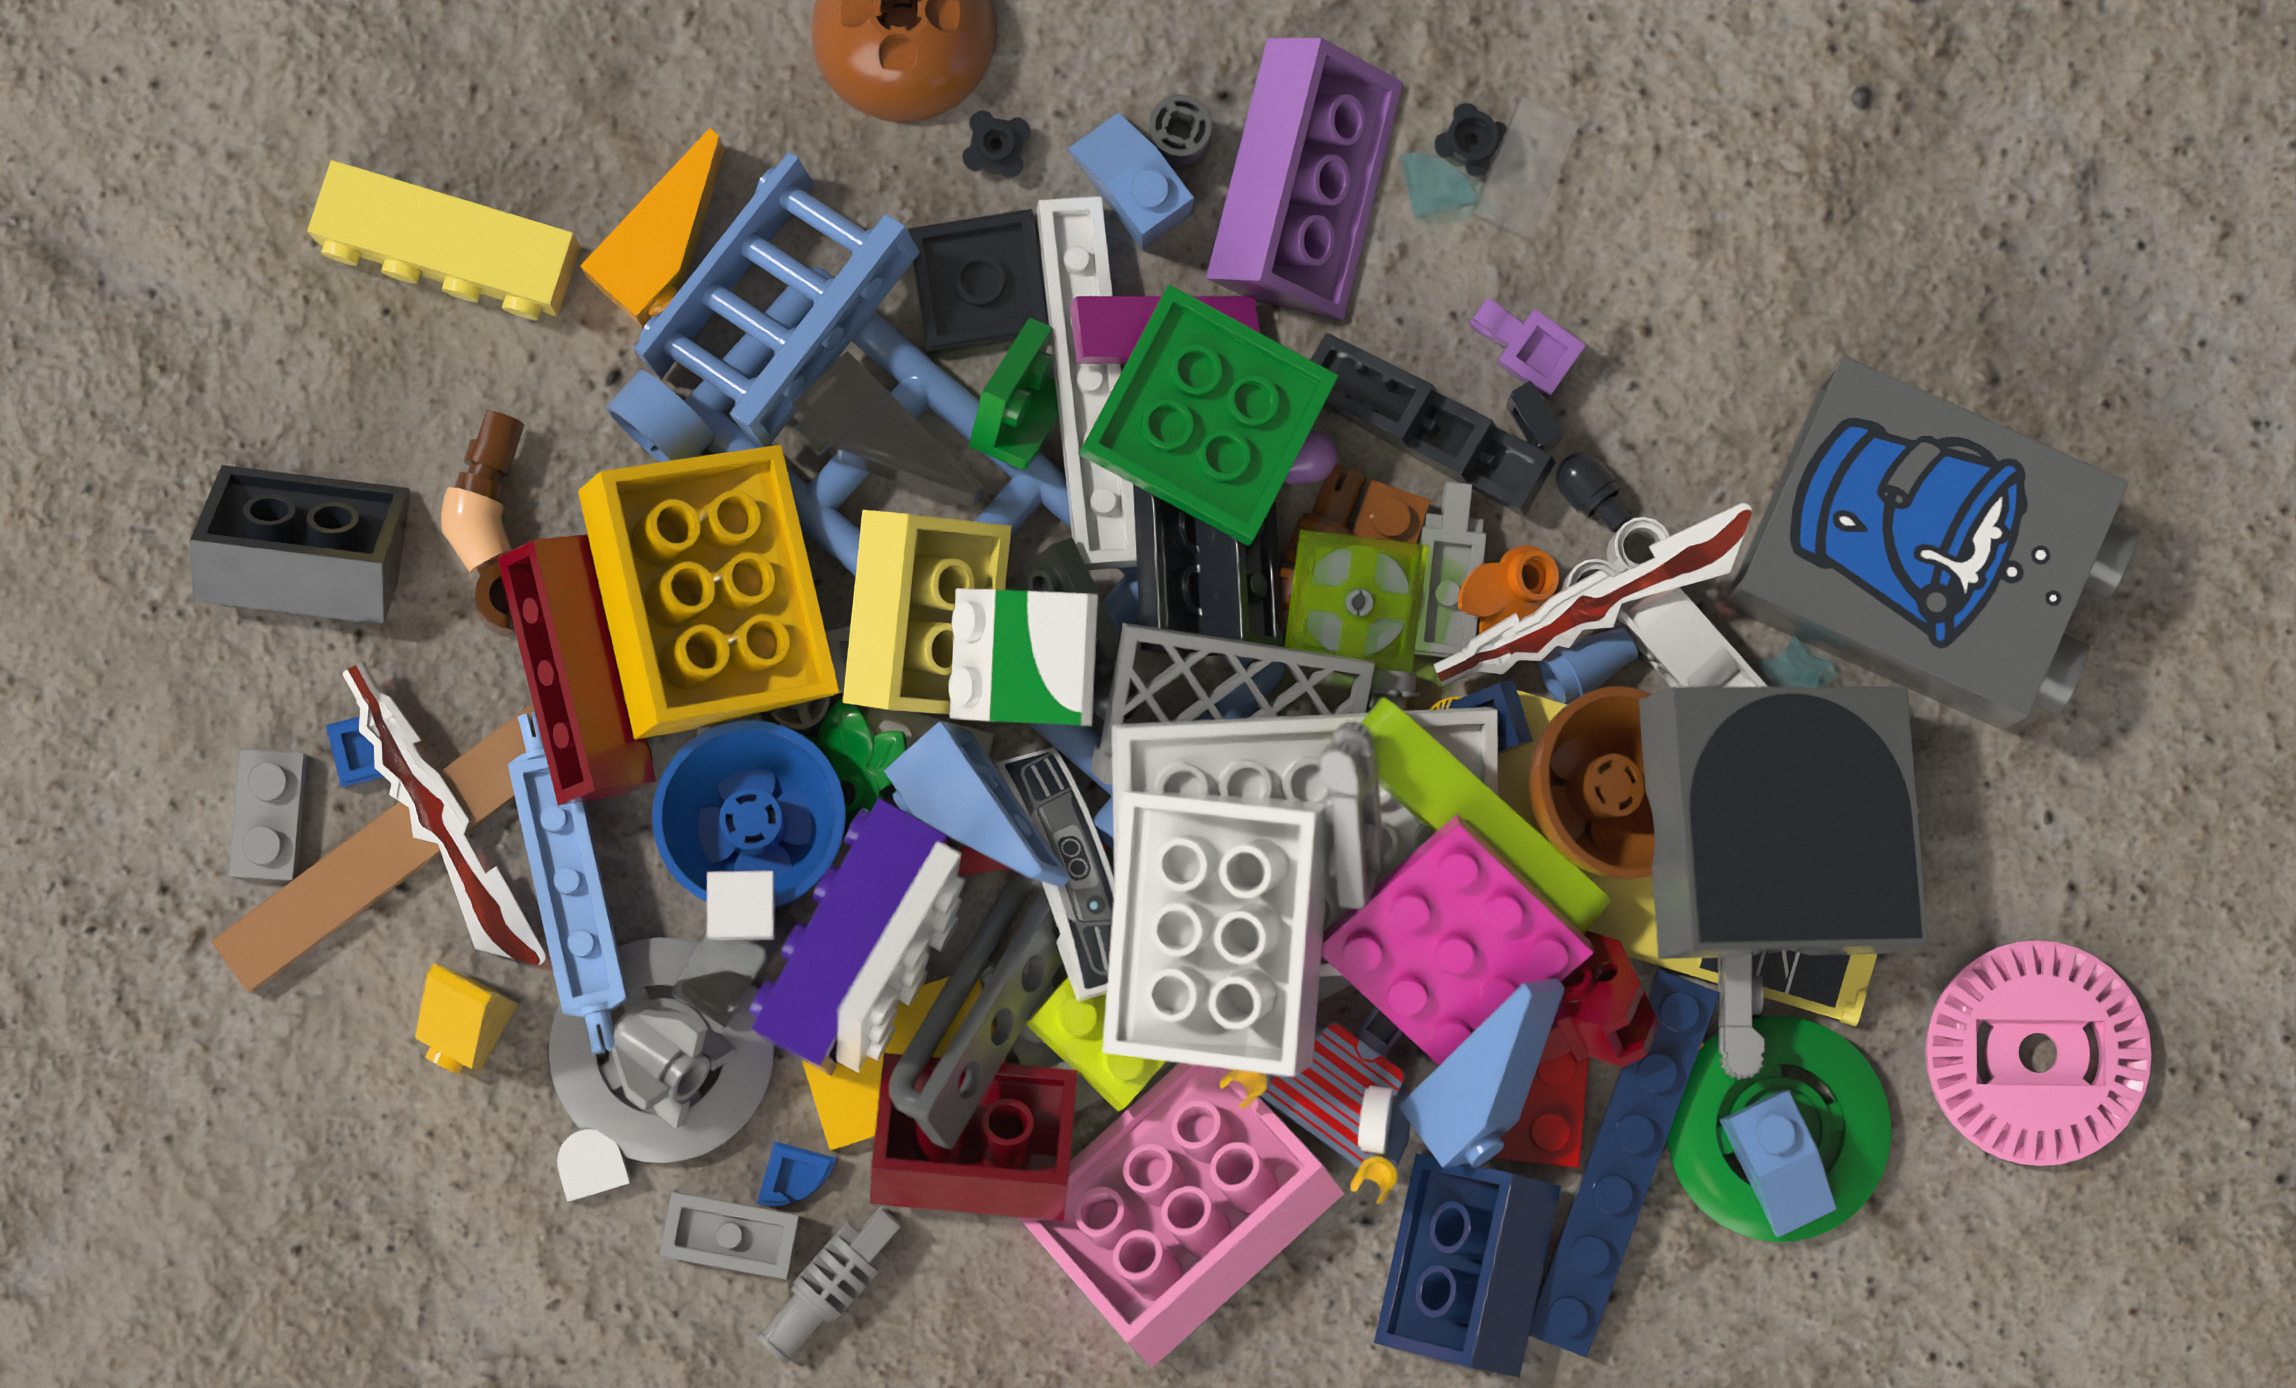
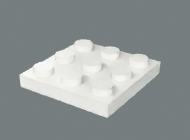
(898, 961)

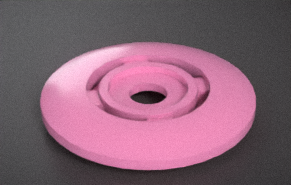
(2026, 1113)

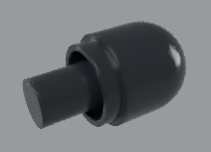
(1591, 489)

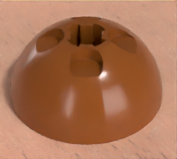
(911, 67)
(1591, 756)

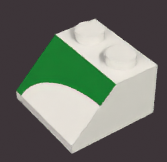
(1023, 656)

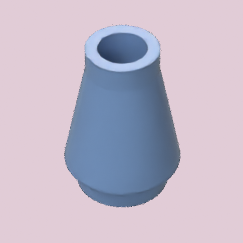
(1586, 663)

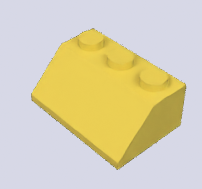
(907, 601)

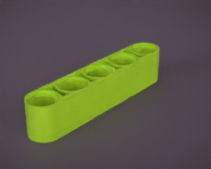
(1438, 787)

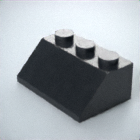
(299, 544)

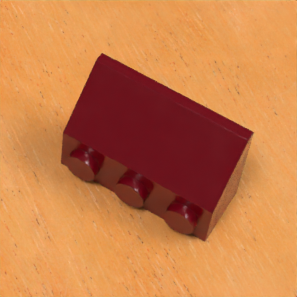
(1005, 1160)

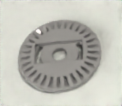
(595, 1092)

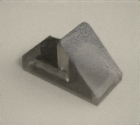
(727, 970)

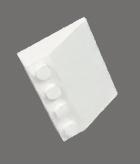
(1217, 931)

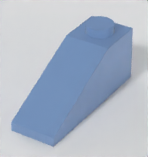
(960, 793)
(1485, 1080)

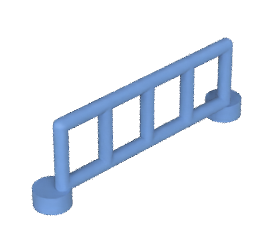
(684, 429)

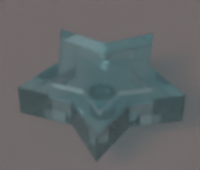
(1794, 667)

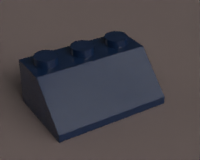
(1467, 1265)

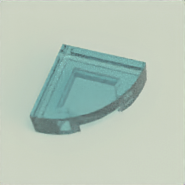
(1434, 185)

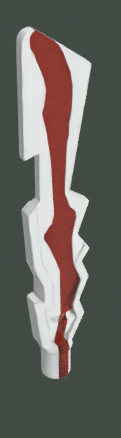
(1594, 602)
(437, 817)

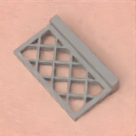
(1263, 654)

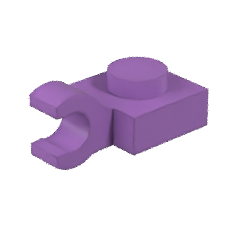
(1533, 349)

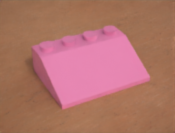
(1182, 1206)

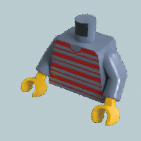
(1331, 1092)

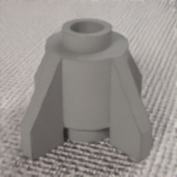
(666, 1060)

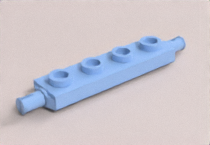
(569, 894)

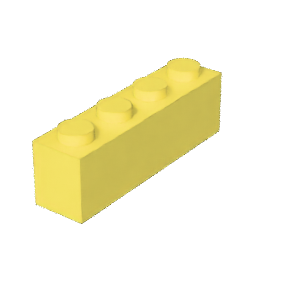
(444, 240)

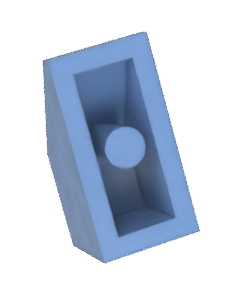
(1133, 180)
(1780, 1161)

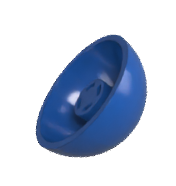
(719, 797)

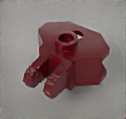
(1602, 1009)

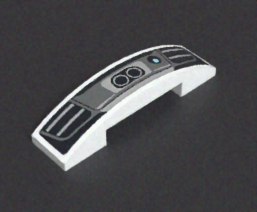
(1087, 901)

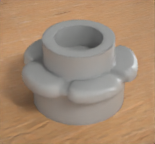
(1393, 686)

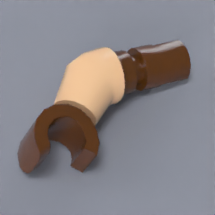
(473, 512)

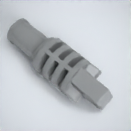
(830, 1283)

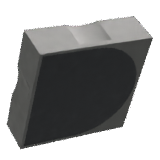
(1783, 821)

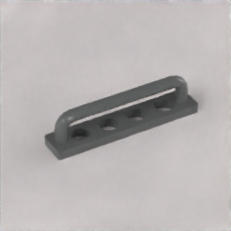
(941, 1107)

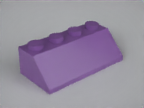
(1305, 177)

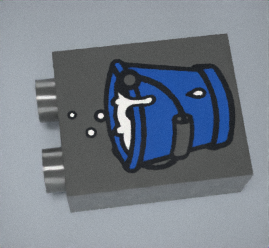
(1934, 547)

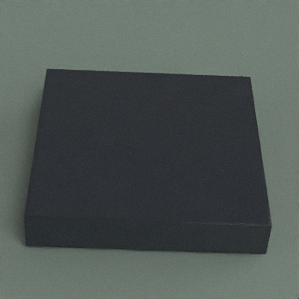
(978, 280)

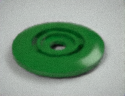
(1848, 1133)

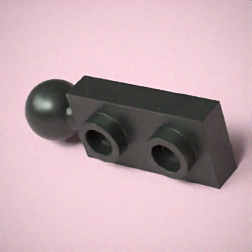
(1064, 571)

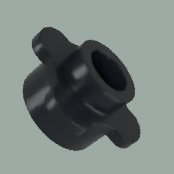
(1466, 122)
(1007, 159)

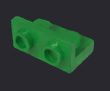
(1018, 401)

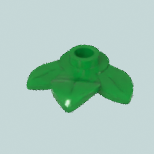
(858, 754)

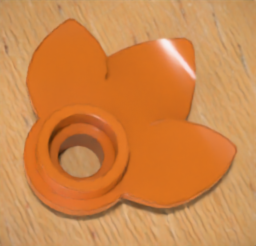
(1498, 590)

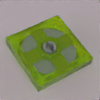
(1357, 597)

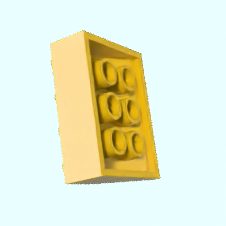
(706, 589)

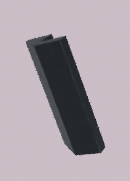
(1203, 578)

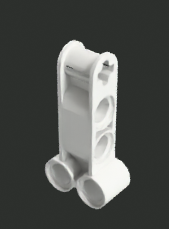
(1669, 625)

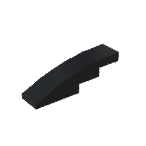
(1432, 426)

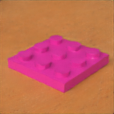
(1451, 939)

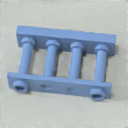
(801, 352)

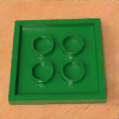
(1208, 415)

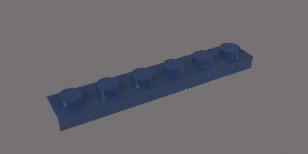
(1621, 1168)

